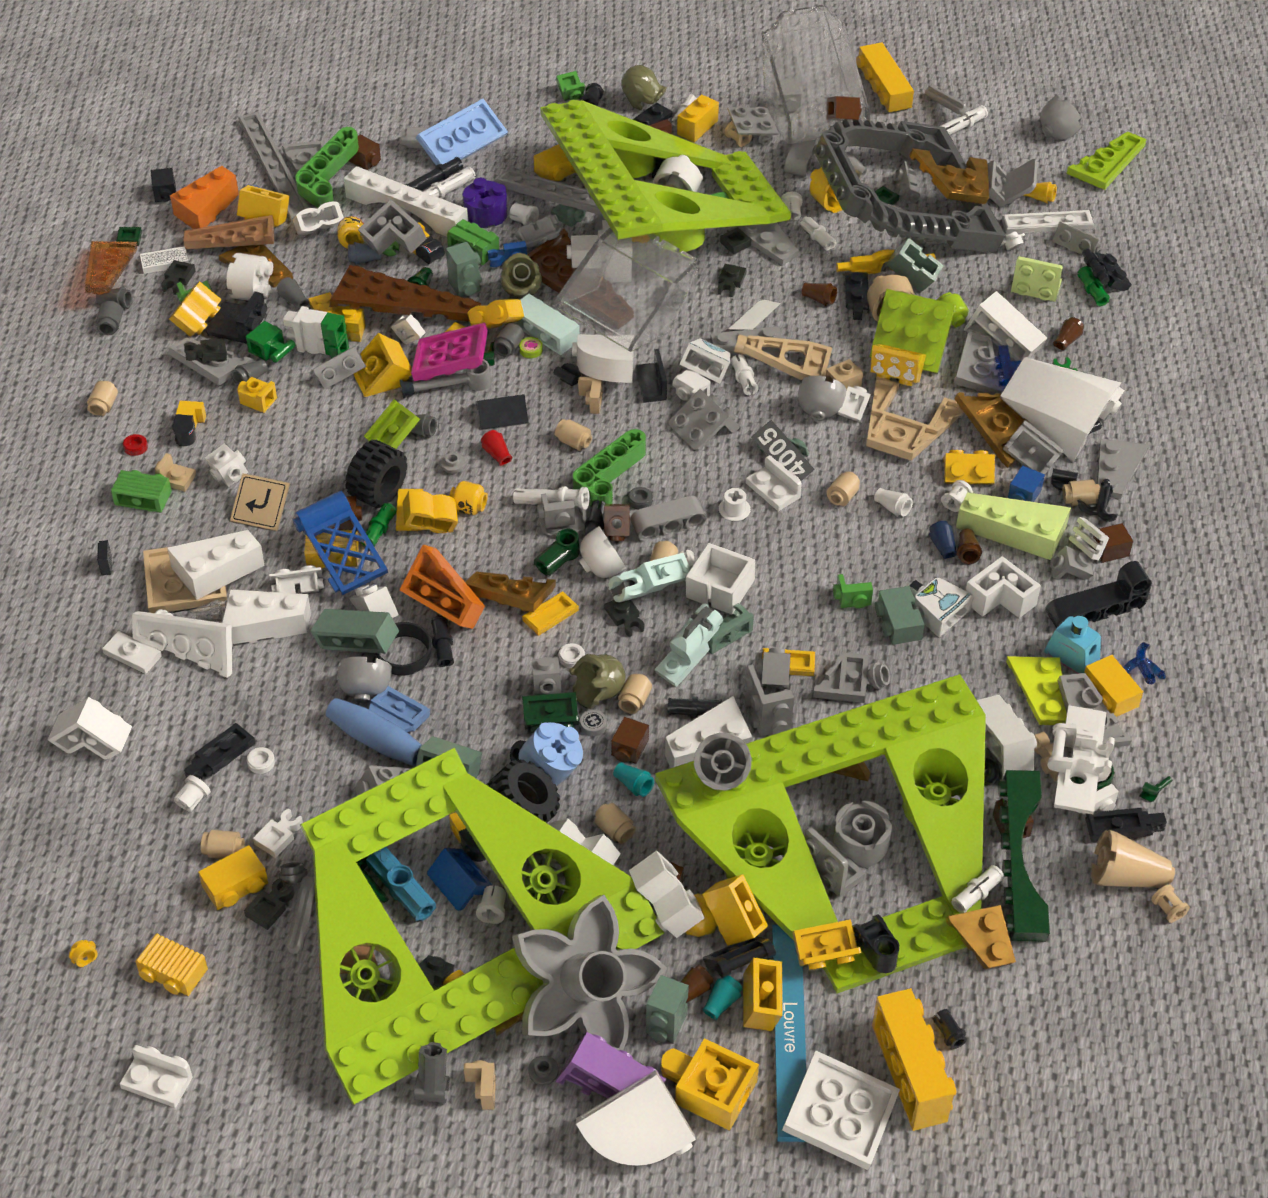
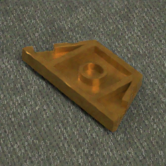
(993, 420)

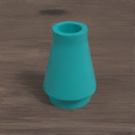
(636, 780)
(723, 995)

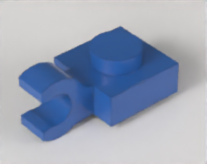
(497, 257)

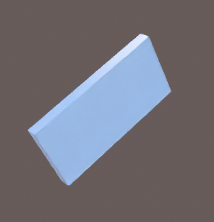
(462, 133)

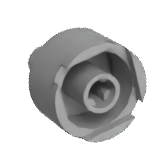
(863, 832)

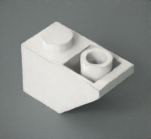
(373, 599)

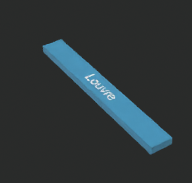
(789, 1031)

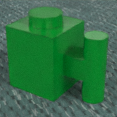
(268, 342)

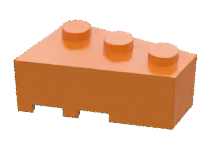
(205, 198)
(441, 588)

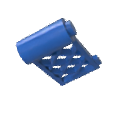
(331, 513)

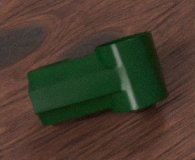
(562, 550)

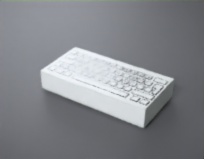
(162, 259)

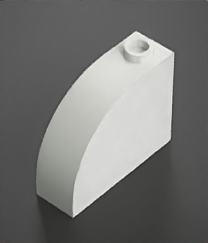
(603, 358)
(637, 1124)

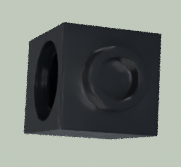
(163, 184)

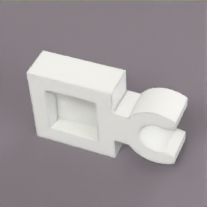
(277, 836)

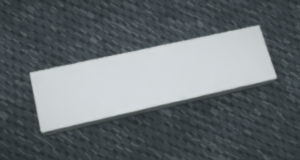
(1046, 221)

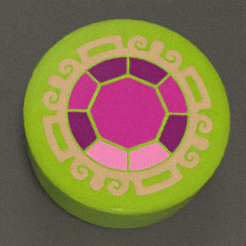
(531, 347)

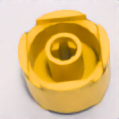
(822, 191)

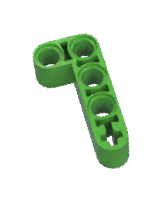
(325, 165)
(610, 464)

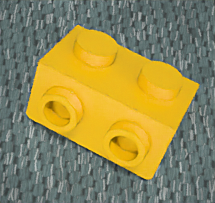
(971, 468)
(826, 943)

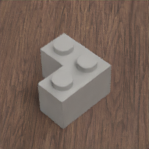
(392, 225)

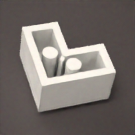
(1003, 585)
(92, 727)

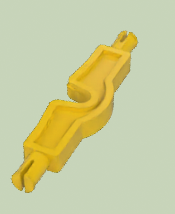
(868, 263)

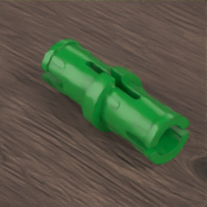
(1093, 286)
(379, 523)

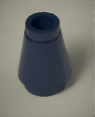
(943, 538)

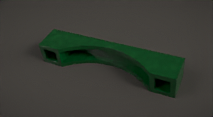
(1027, 910)

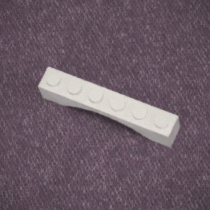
(373, 188)

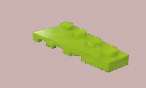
(1108, 161)

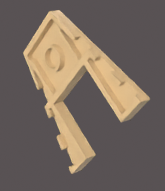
(903, 435)

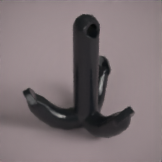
(1101, 504)

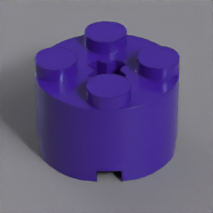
(485, 202)

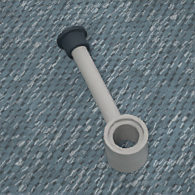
(478, 380)

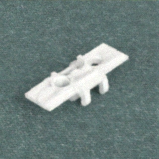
(1089, 760)

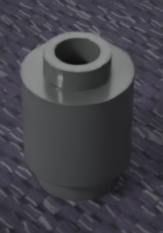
(109, 317)
(508, 339)

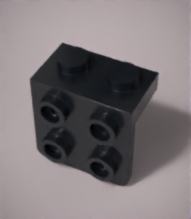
(236, 320)

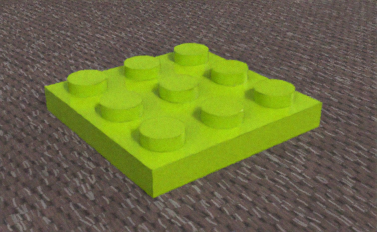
(915, 325)

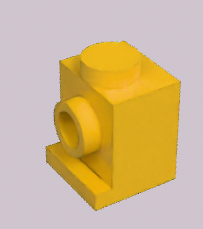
(257, 394)

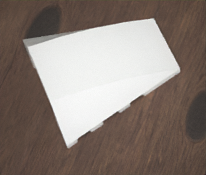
(1059, 401)

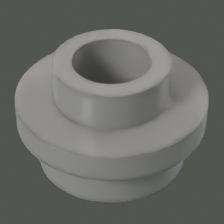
(452, 463)
(878, 675)

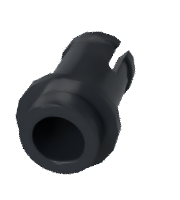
(949, 1028)

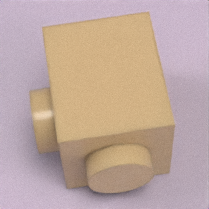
(846, 373)

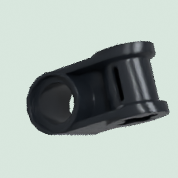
(875, 939)

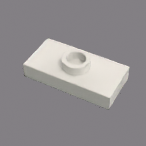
(132, 652)

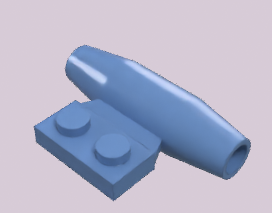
(383, 724)

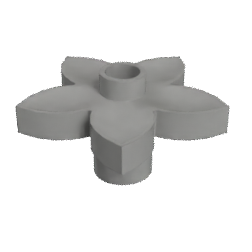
(584, 976)

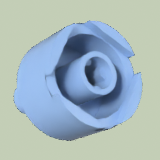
(554, 750)

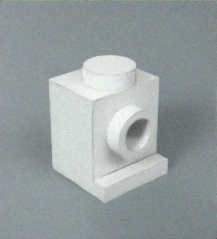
(689, 383)

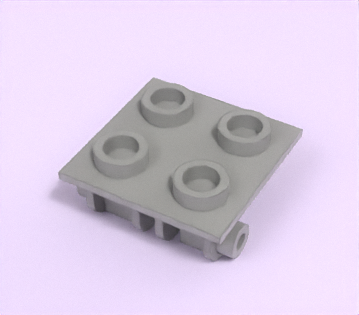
(753, 122)

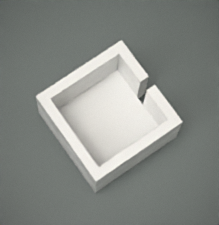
(720, 578)

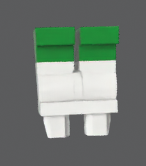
(317, 331)

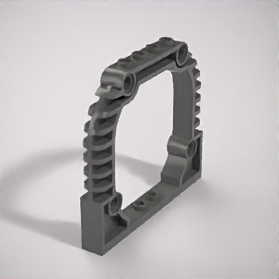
(967, 231)

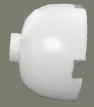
(600, 555)

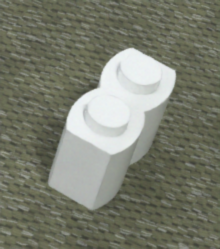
(324, 217)

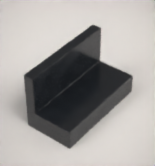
(652, 379)
(502, 411)

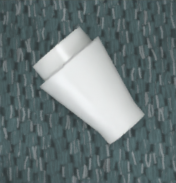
(895, 502)

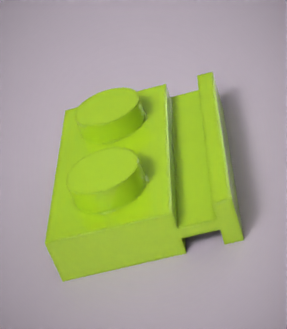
(392, 425)

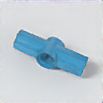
(409, 893)

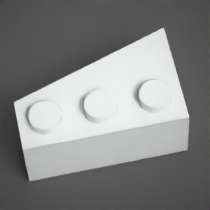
(266, 615)
(724, 718)
(1007, 736)

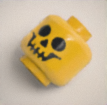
(469, 497)

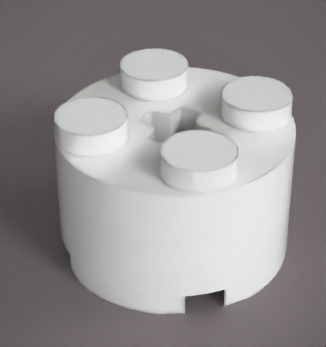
(679, 173)
(248, 275)

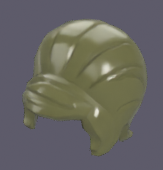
(641, 86)
(520, 276)
(597, 678)

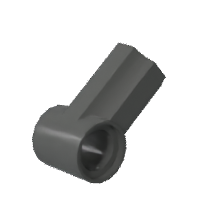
(431, 1076)

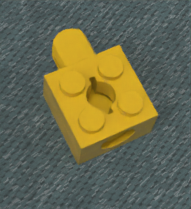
(711, 1069)

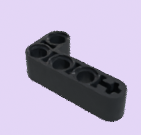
(1097, 603)

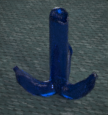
(1145, 665)

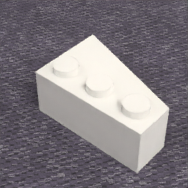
(1006, 327)
(215, 561)

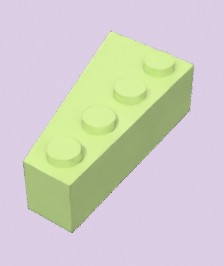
(1015, 522)

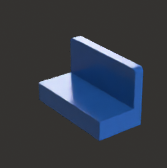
(457, 877)

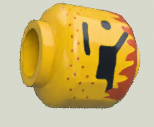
(348, 231)

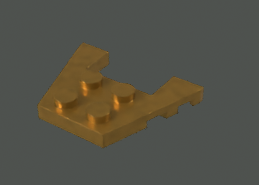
(956, 183)

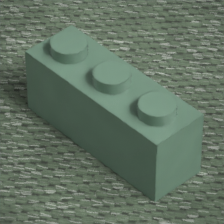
(355, 631)

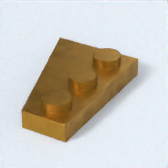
(279, 272)

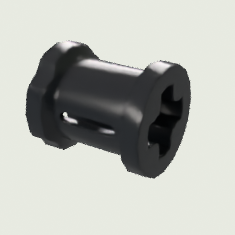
(593, 93)

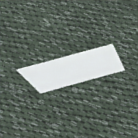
(755, 315)

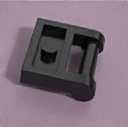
(739, 955)

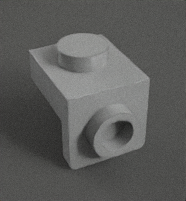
(556, 513)
(1071, 562)

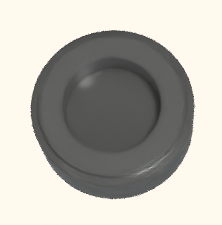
(640, 498)

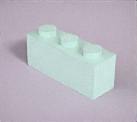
(547, 325)

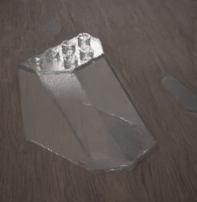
(803, 65)

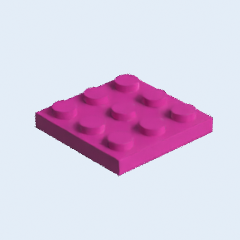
(449, 352)

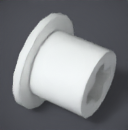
(734, 505)

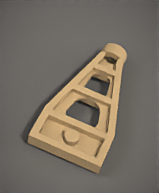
(816, 355)

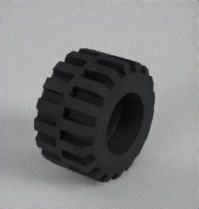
(376, 473)
(528, 788)

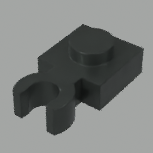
(176, 273)
(731, 277)
(209, 350)
(626, 614)
(269, 907)
(436, 970)

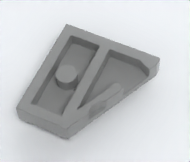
(845, 679)

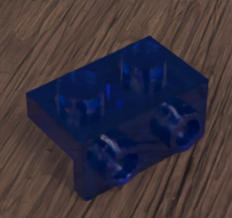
(1005, 366)

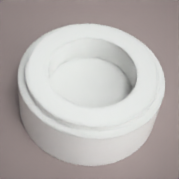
(570, 654)
(260, 760)

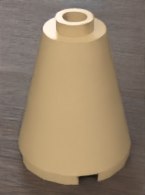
(1129, 864)

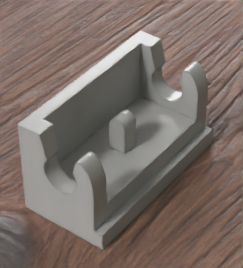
(1033, 448)

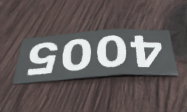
(778, 446)

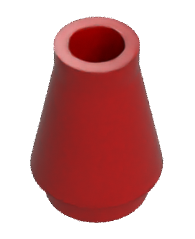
(495, 446)

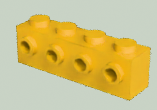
(885, 77)

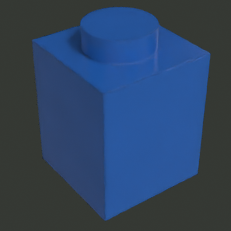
(1026, 485)

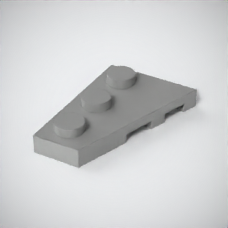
(301, 153)
(771, 241)
(728, 340)
(976, 364)
(213, 370)
(1119, 463)
(1080, 692)

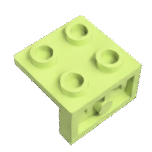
(1037, 278)

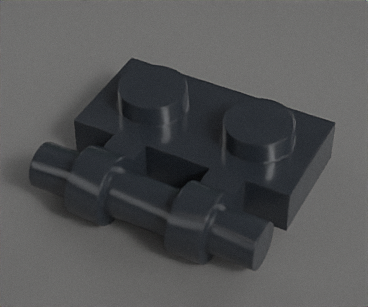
(1106, 270)

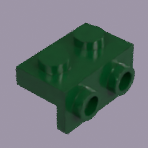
(550, 708)

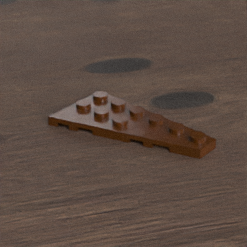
(553, 261)
(397, 296)

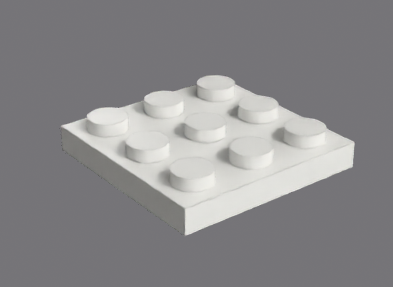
(841, 1110)

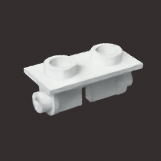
(305, 577)

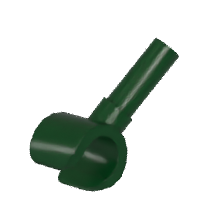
(489, 356)
(1151, 792)

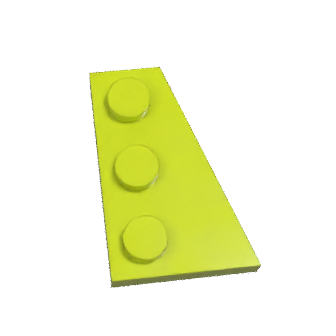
(1039, 683)

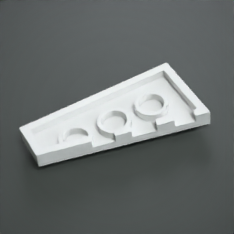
(187, 638)

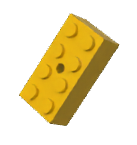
(913, 1059)

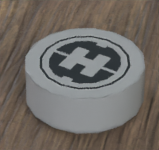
(593, 723)

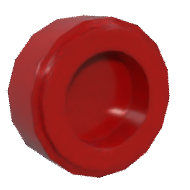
(135, 445)

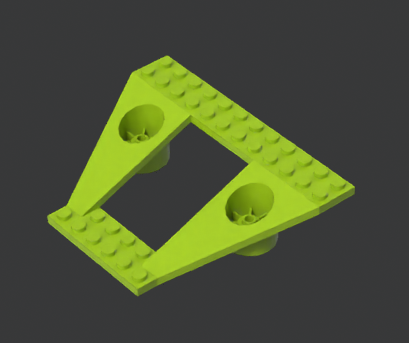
(615, 149)
(928, 739)
(382, 1039)

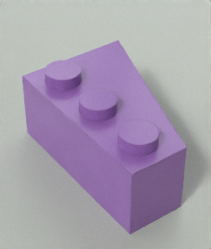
(601, 1067)

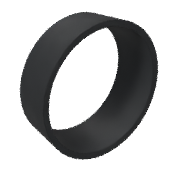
(409, 629)

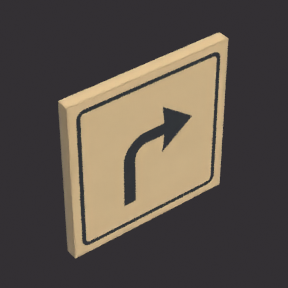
(259, 502)

